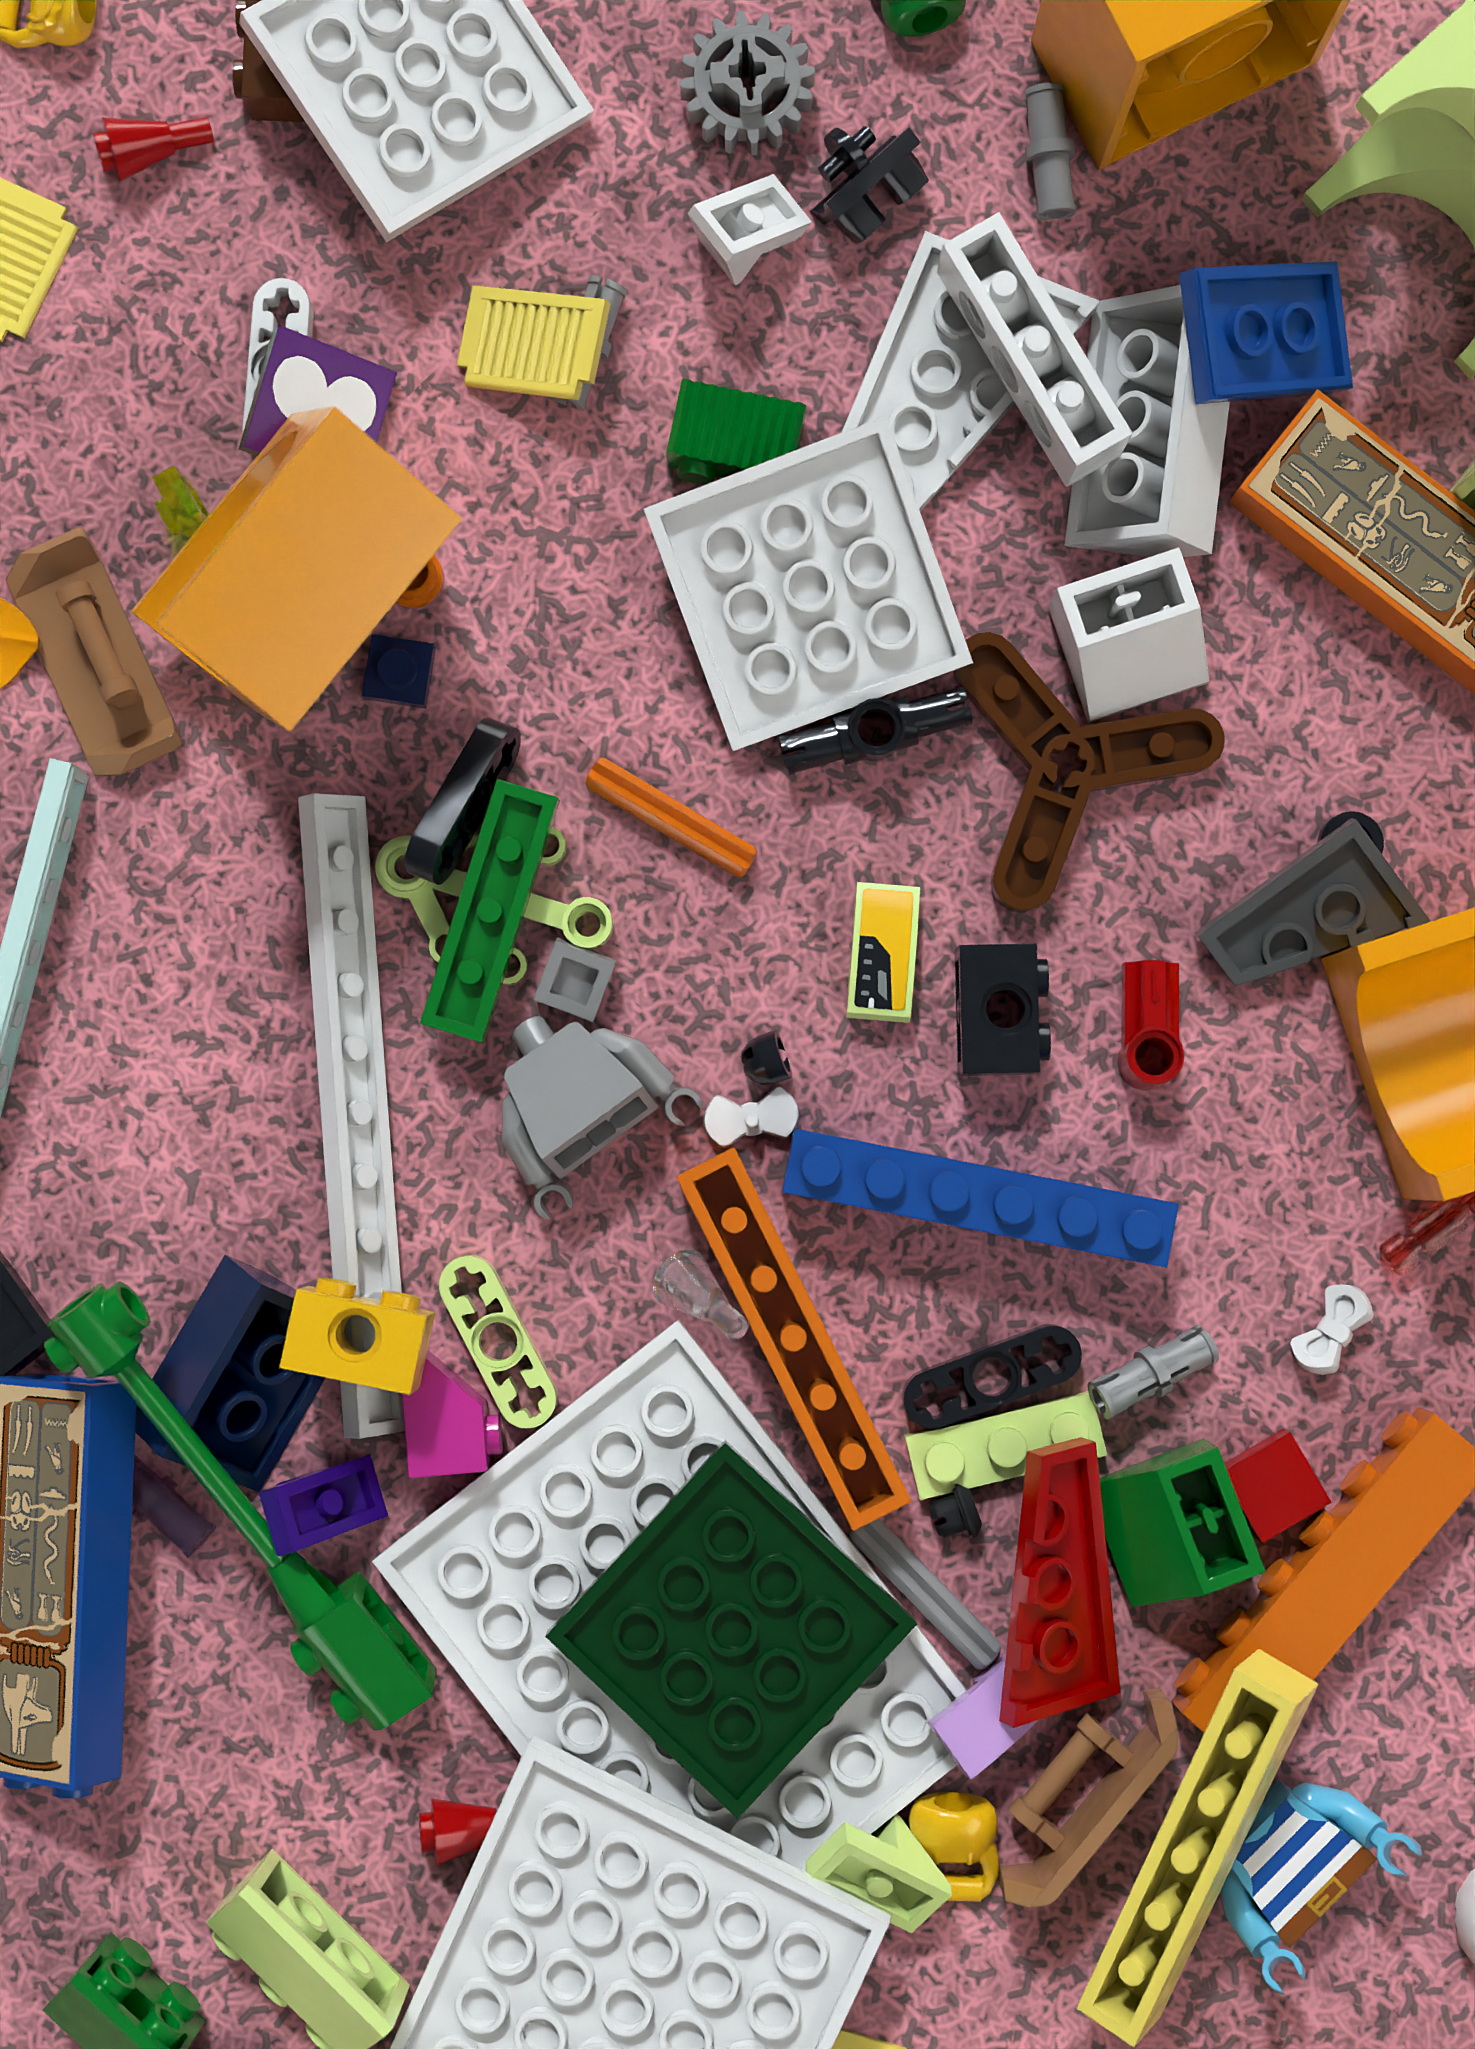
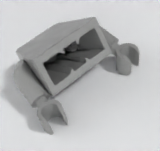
(576, 1098)

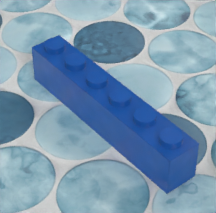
(980, 1197)

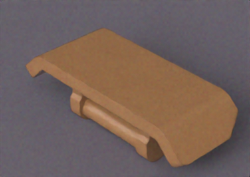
(93, 655)
(1099, 1813)

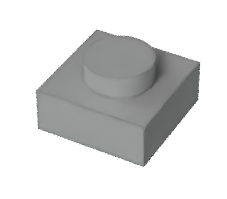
(574, 979)

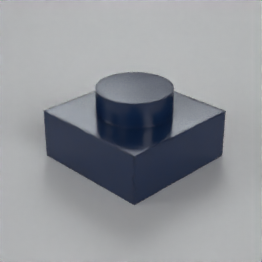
(398, 671)

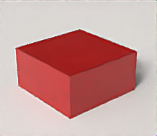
(1275, 1485)

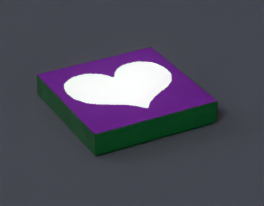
(312, 375)

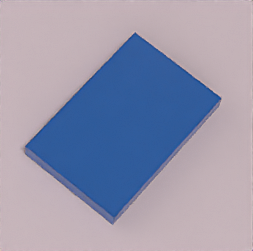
(1265, 331)

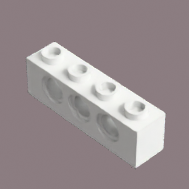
(1033, 349)

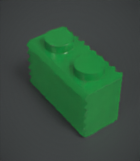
(729, 431)

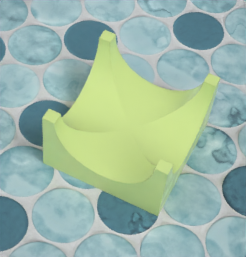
(1418, 135)

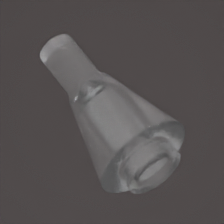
(690, 1287)

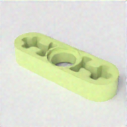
(487, 1366)

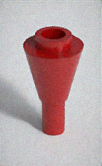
(138, 144)
(453, 1829)

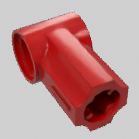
(1150, 1017)

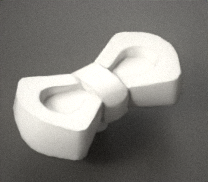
(728, 1122)
(1321, 1348)

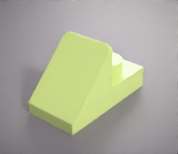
(883, 1870)

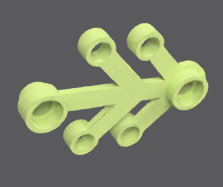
(538, 909)

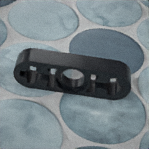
(462, 801)
(1030, 1345)

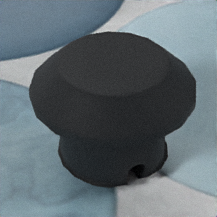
(958, 1513)

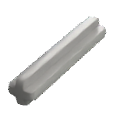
(927, 1593)

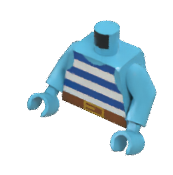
(1297, 1863)

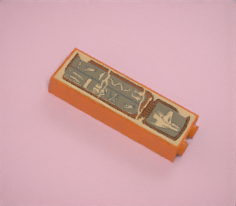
(1372, 529)

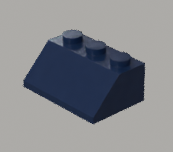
(229, 1377)

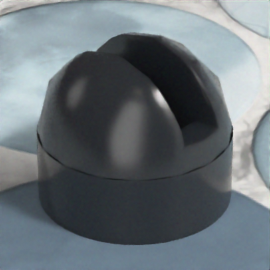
(763, 1060)

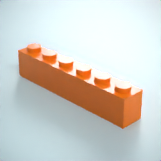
(793, 1339)
(1345, 1559)

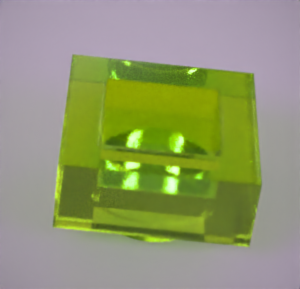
(181, 505)

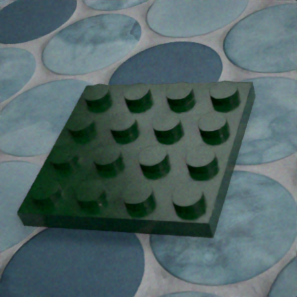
(731, 1629)

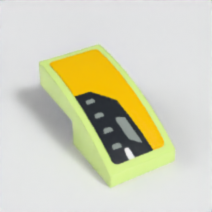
(883, 952)

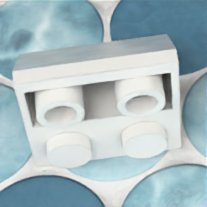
(1131, 634)

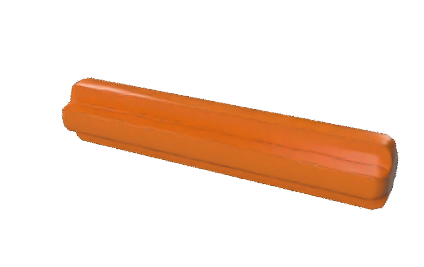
(671, 817)

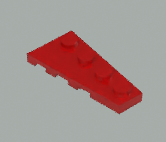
(1061, 1603)

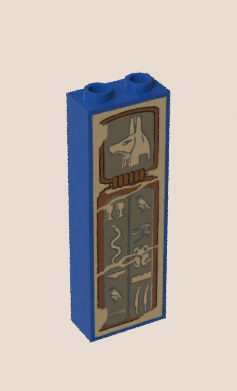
(64, 1579)

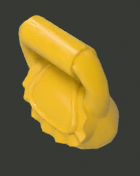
(50, 21)
(959, 1830)

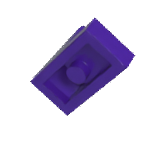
(322, 1504)

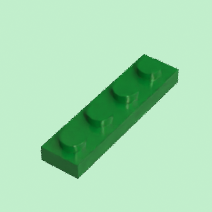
(490, 911)

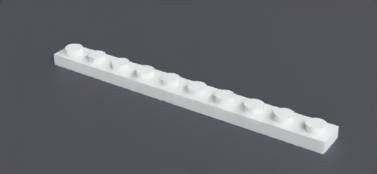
(351, 1079)

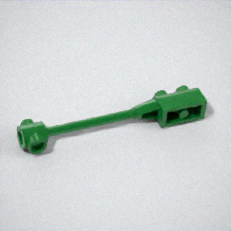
(337, 1627)

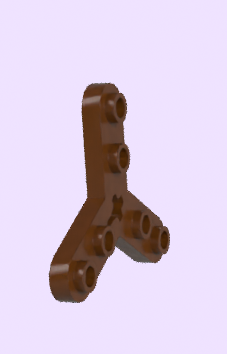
(1111, 751)

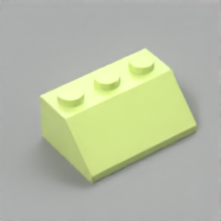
(308, 1957)

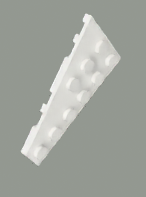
(936, 376)

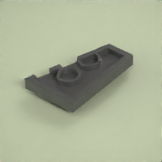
(1315, 905)

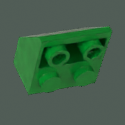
(1177, 1526)
(123, 2003)

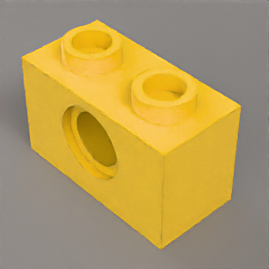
(319, 1345)

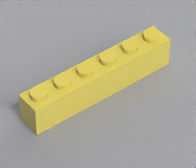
(1196, 1845)

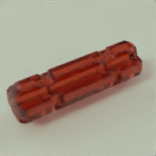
(1428, 1233)

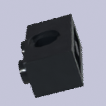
(982, 1045)

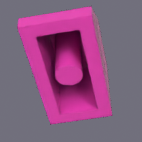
(448, 1425)

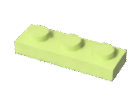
(997, 1444)

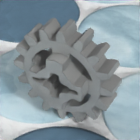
(719, 84)

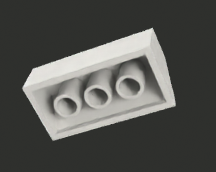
(1170, 472)

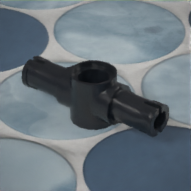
(908, 723)

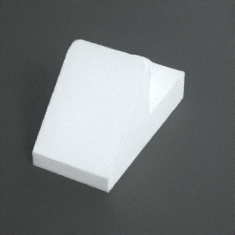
(747, 223)

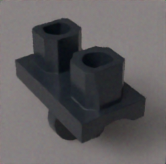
(890, 164)

